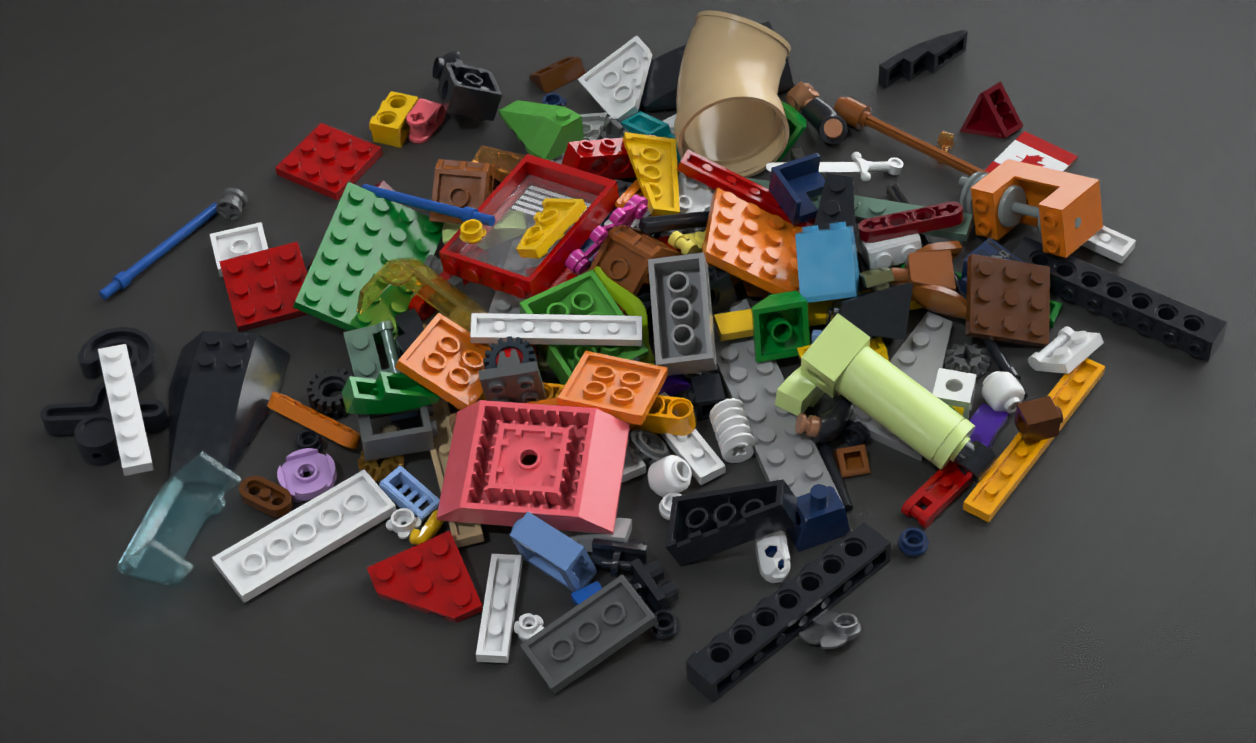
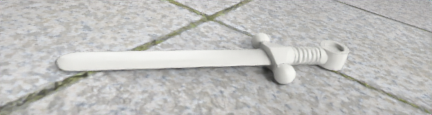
(892, 166)

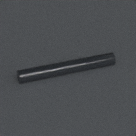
(835, 474)

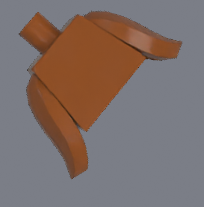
(933, 278)

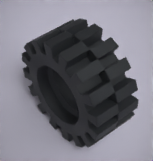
(324, 384)

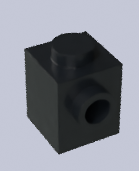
(705, 394)

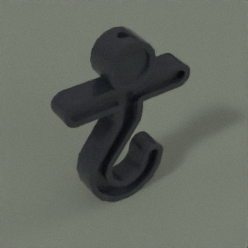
(92, 420)

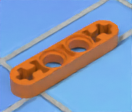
(314, 420)

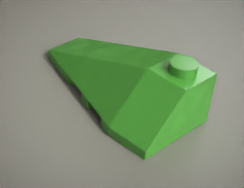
(543, 127)

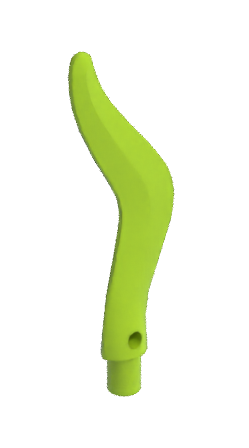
(632, 306)

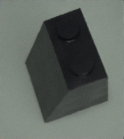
(877, 312)

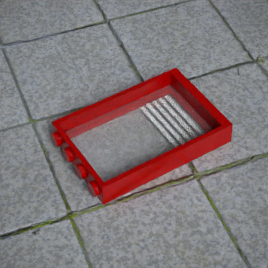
(514, 204)

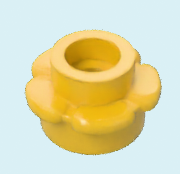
(472, 231)

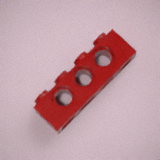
(600, 157)

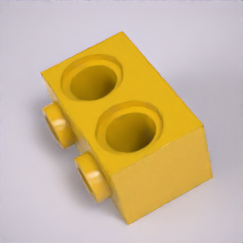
(390, 122)

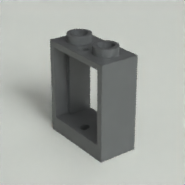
(400, 441)

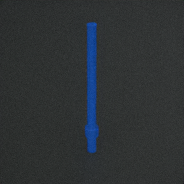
(462, 213)
(123, 279)

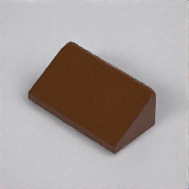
(558, 74)

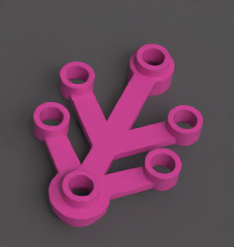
(634, 208)

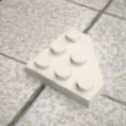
(619, 79)

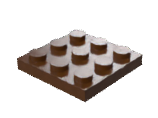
(1007, 301)

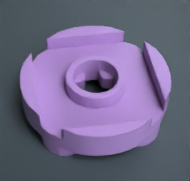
(307, 488)

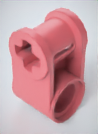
(424, 120)

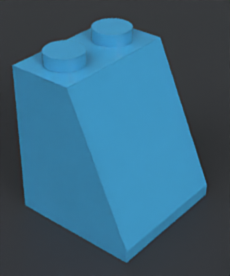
(827, 262)

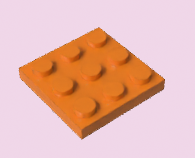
(446, 362)
(614, 386)

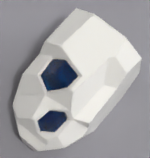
(773, 556)

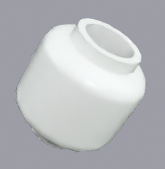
(1002, 391)
(669, 475)

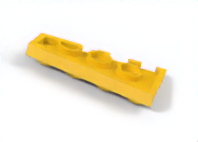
(656, 171)

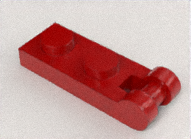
(936, 494)

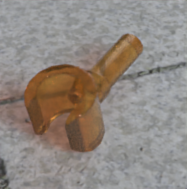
(946, 140)

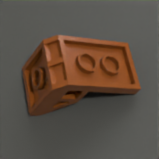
(462, 186)
(626, 257)

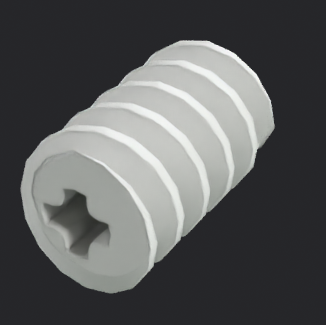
(732, 430)

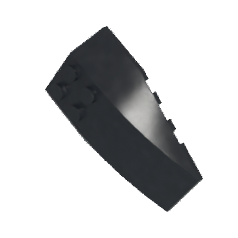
(221, 395)

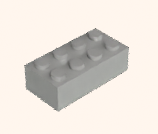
(682, 314)

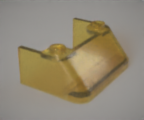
(426, 284)

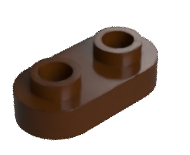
(270, 498)

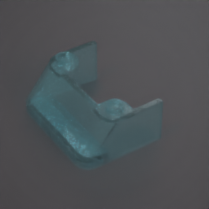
(175, 520)

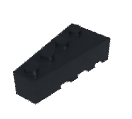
(727, 518)

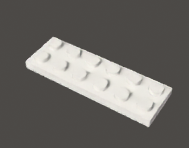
(304, 535)

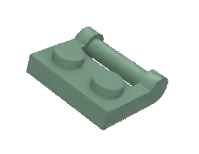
(363, 350)

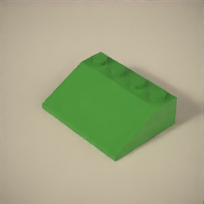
(577, 297)

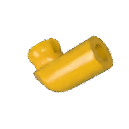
(428, 531)

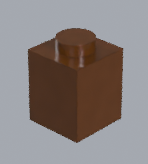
(1038, 419)

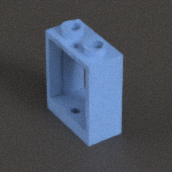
(553, 552)

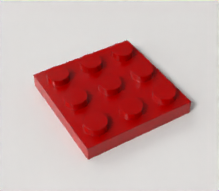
(329, 161)
(264, 285)

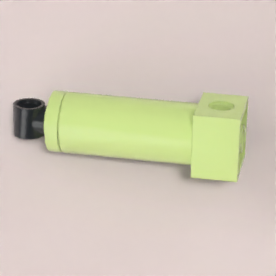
(847, 365)

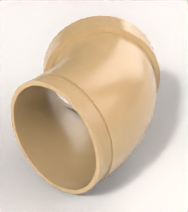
(732, 84)

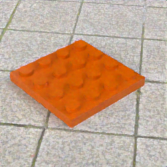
(751, 243)

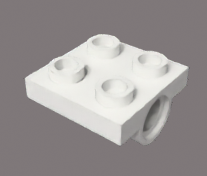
(693, 197)

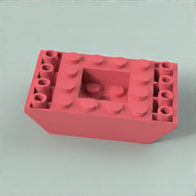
(569, 485)

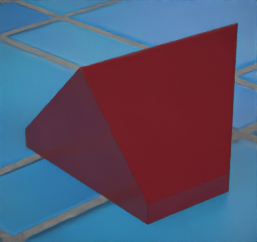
(992, 114)

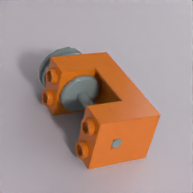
(1055, 201)

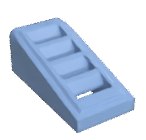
(403, 477)

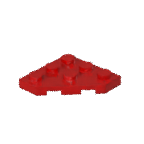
(429, 579)

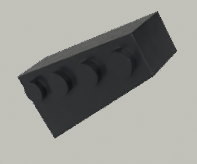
(837, 202)

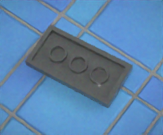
(588, 634)

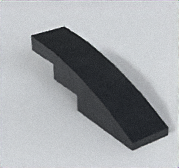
(928, 55)

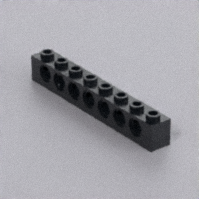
(1128, 302)
(787, 612)

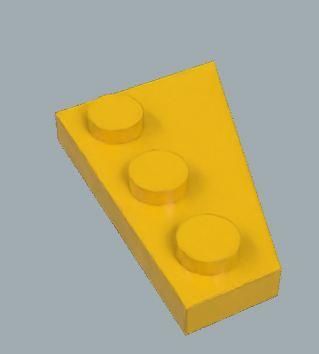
(550, 226)

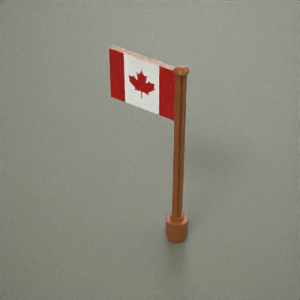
(1024, 149)

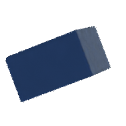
(795, 184)

